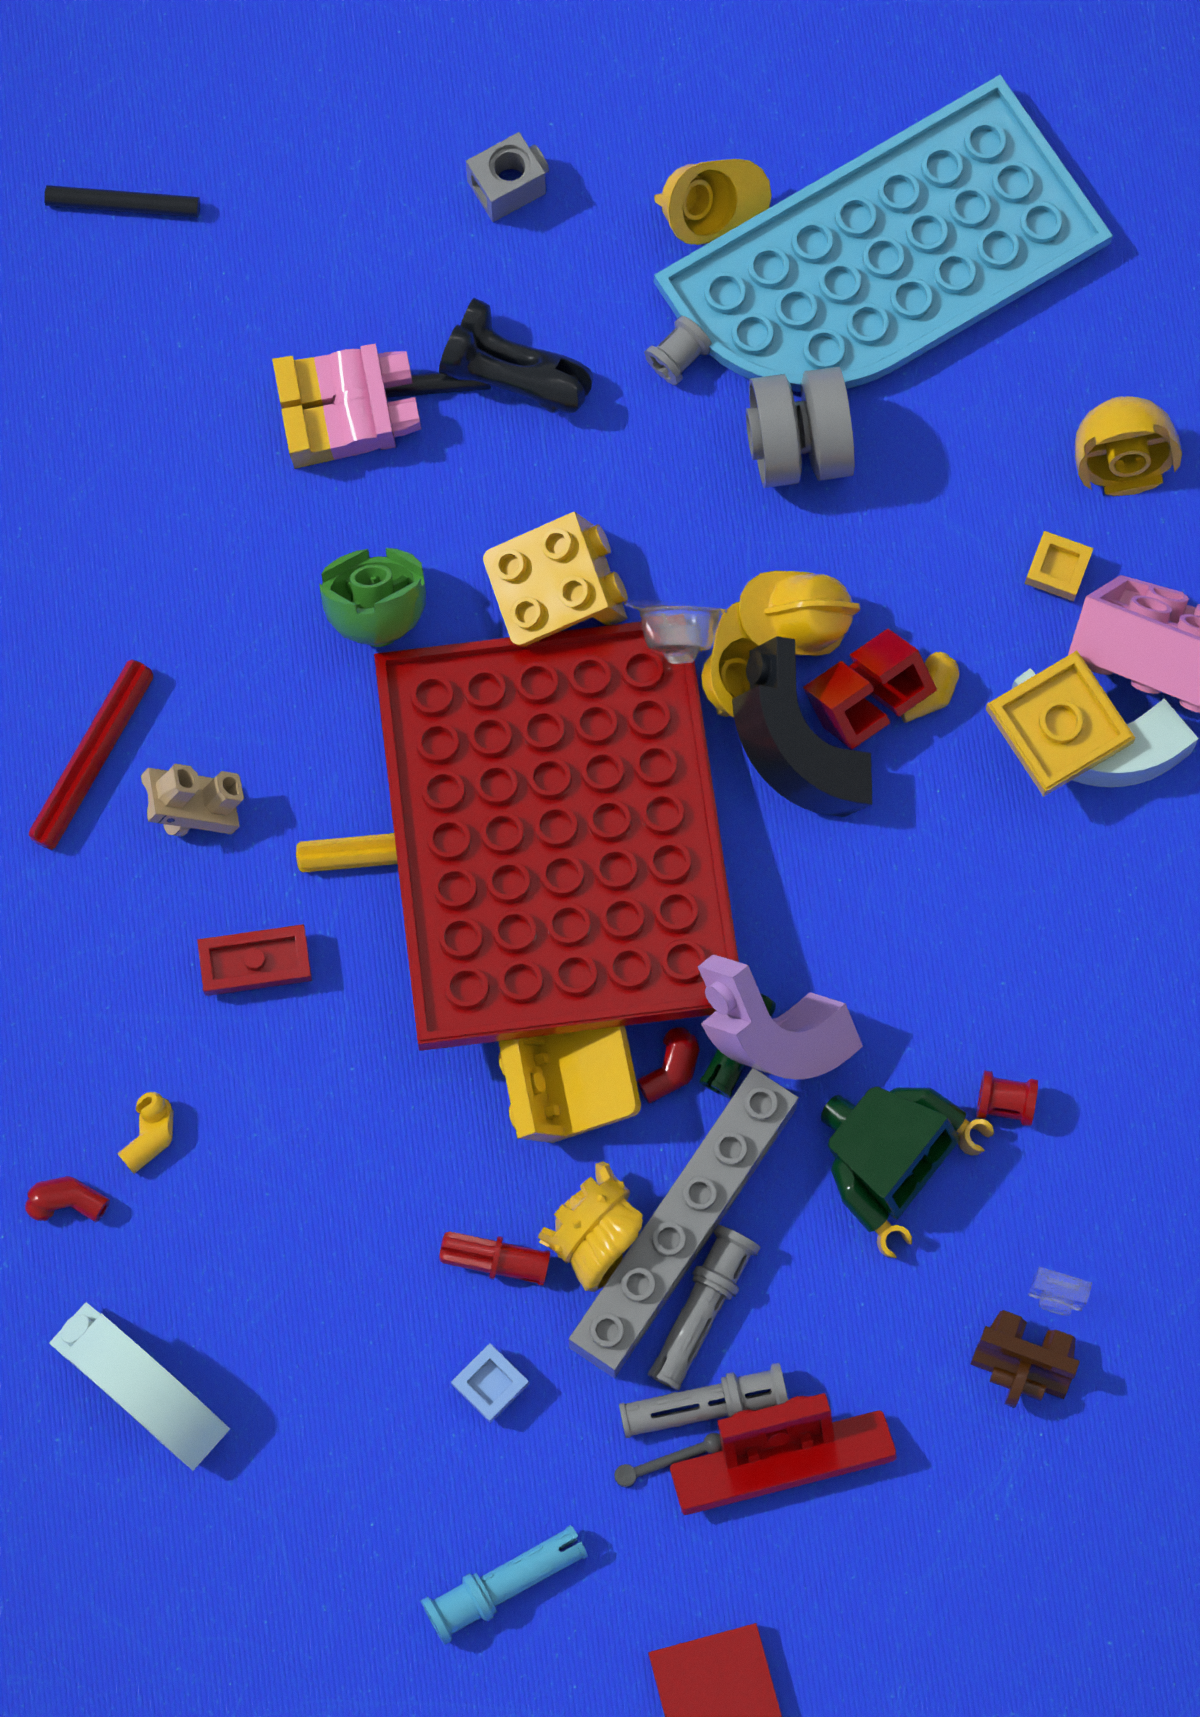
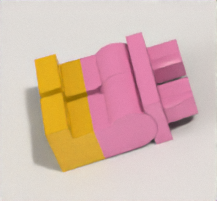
(340, 404)

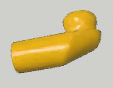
(154, 1131)

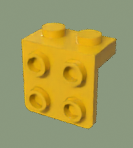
(555, 579)
(569, 1082)

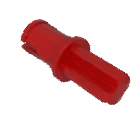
(494, 1257)

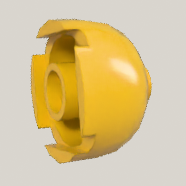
(1126, 446)

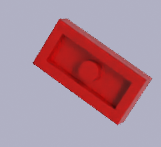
(254, 960)

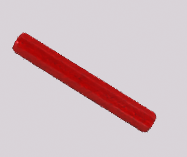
(91, 754)

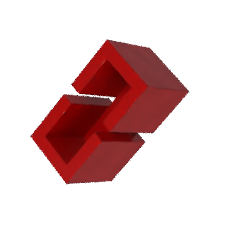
(881, 668)

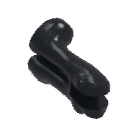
(538, 374)

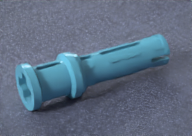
(479, 1596)

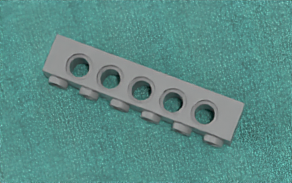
(683, 1223)

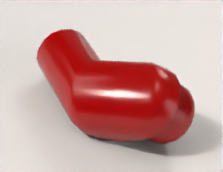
(677, 1066)
(62, 1193)

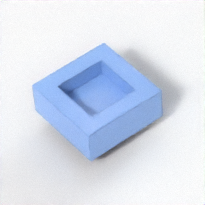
(490, 1383)

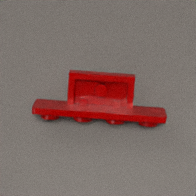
(780, 1451)

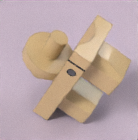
(189, 801)

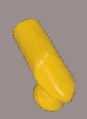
(945, 677)

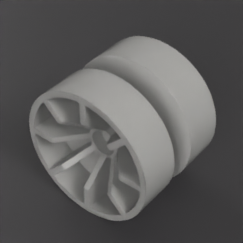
(785, 429)

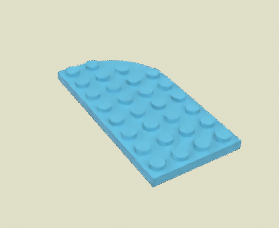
(891, 248)

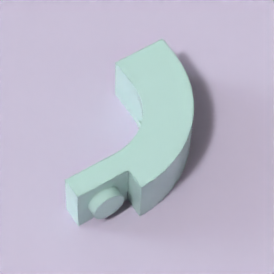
(1159, 745)
(140, 1385)

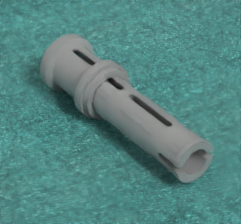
(713, 1284)
(638, 1418)

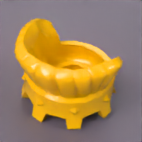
(594, 1228)

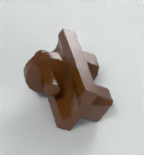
(1024, 1365)

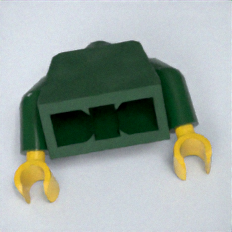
(891, 1150)

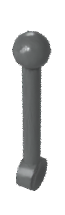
(626, 1474)

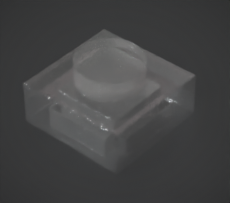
(1059, 1291)

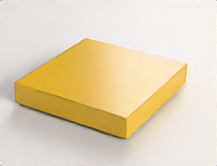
(1060, 723)

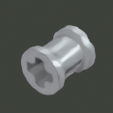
(678, 350)

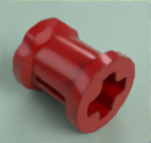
(1007, 1098)

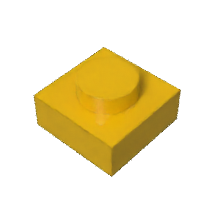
(1059, 566)

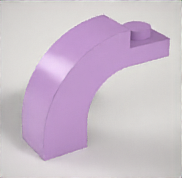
(796, 1045)

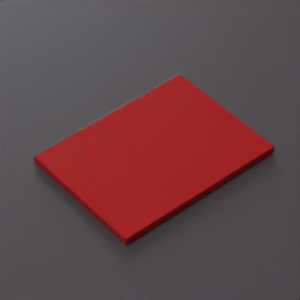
(552, 835)

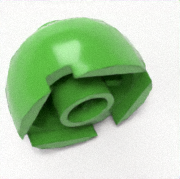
(373, 596)

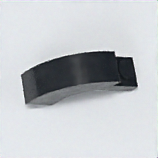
(786, 748)

